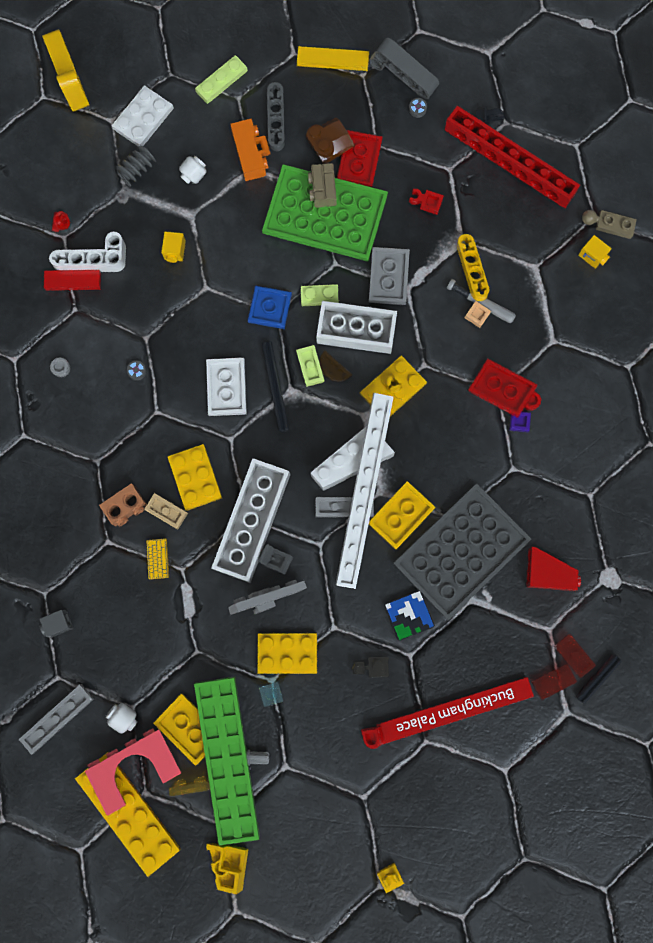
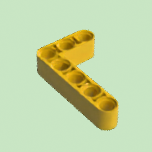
(67, 75)

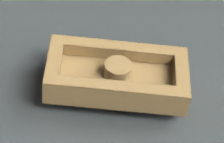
(166, 511)

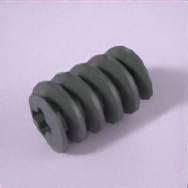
(135, 164)

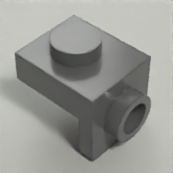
(275, 559)

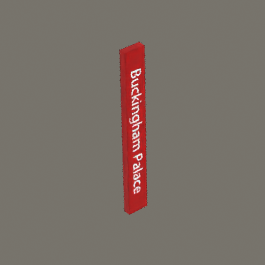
(456, 710)

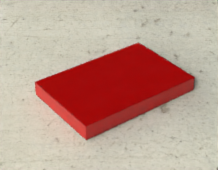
(360, 162)
(502, 388)

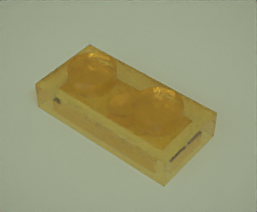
(181, 787)

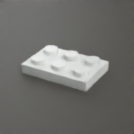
(142, 116)
(226, 386)

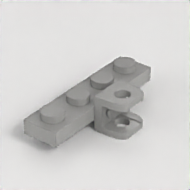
(264, 599)

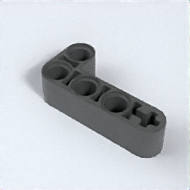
(404, 67)

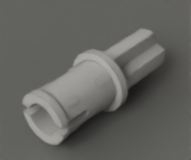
(257, 757)

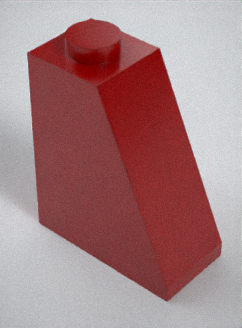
(550, 573)

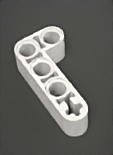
(66, 258)

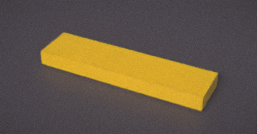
(333, 58)

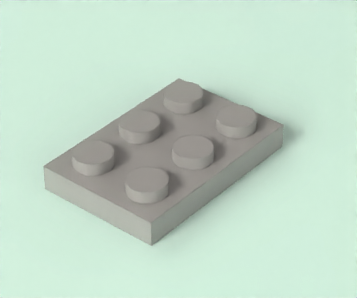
(389, 276)

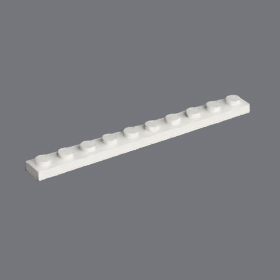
(364, 490)

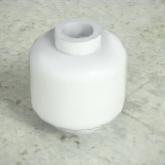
(192, 169)
(121, 718)

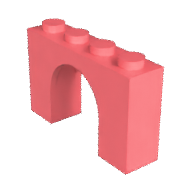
(103, 773)

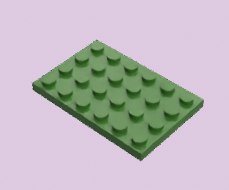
(340, 229)

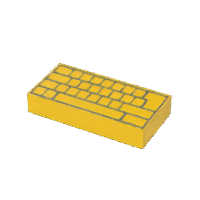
(157, 559)

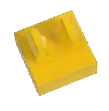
(390, 878)

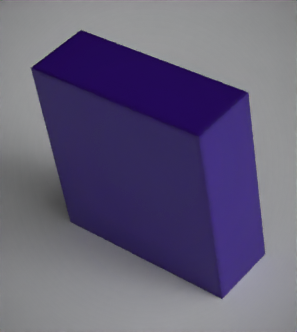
(522, 423)

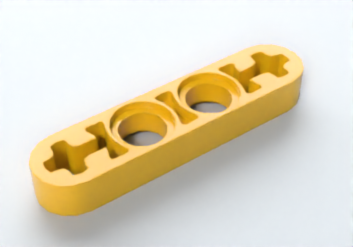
(472, 267)

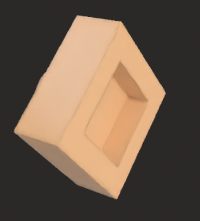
(477, 314)

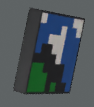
(409, 615)

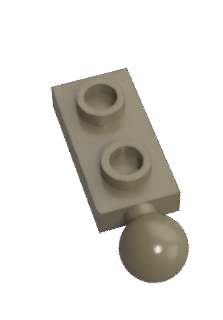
(610, 223)

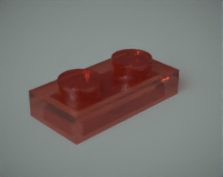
(574, 655)
(554, 681)

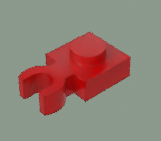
(429, 201)

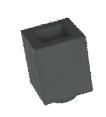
(55, 623)

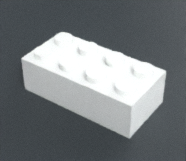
(356, 327)

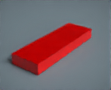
(72, 280)

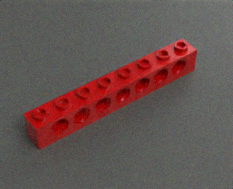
(511, 157)

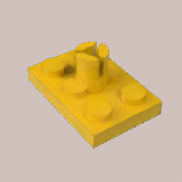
(397, 381)

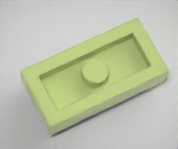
(316, 294)
(310, 365)

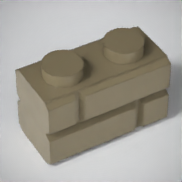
(323, 185)

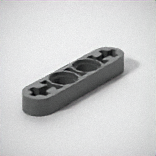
(275, 116)

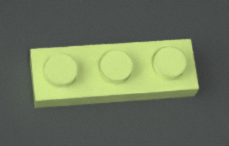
(221, 79)

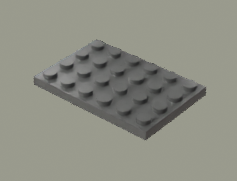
(462, 551)

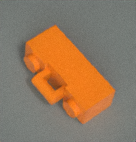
(246, 144)

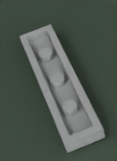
(56, 719)

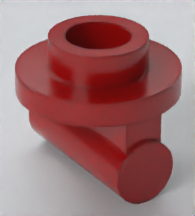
(60, 221)

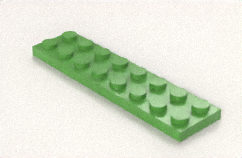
(227, 761)

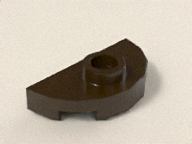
(333, 369)

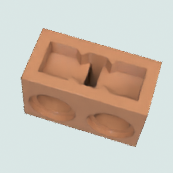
(121, 500)

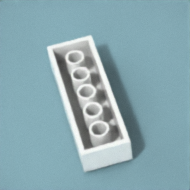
(251, 520)

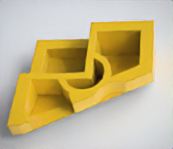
(228, 866)

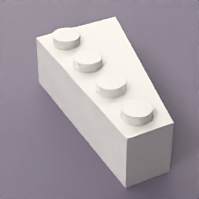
(344, 462)

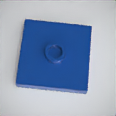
(269, 307)

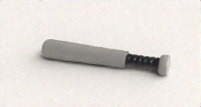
(495, 309)

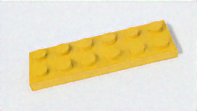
(135, 824)

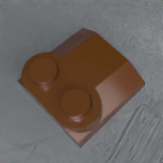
(329, 140)

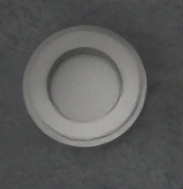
(60, 367)

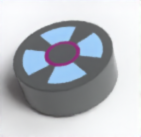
(418, 107)
(136, 370)

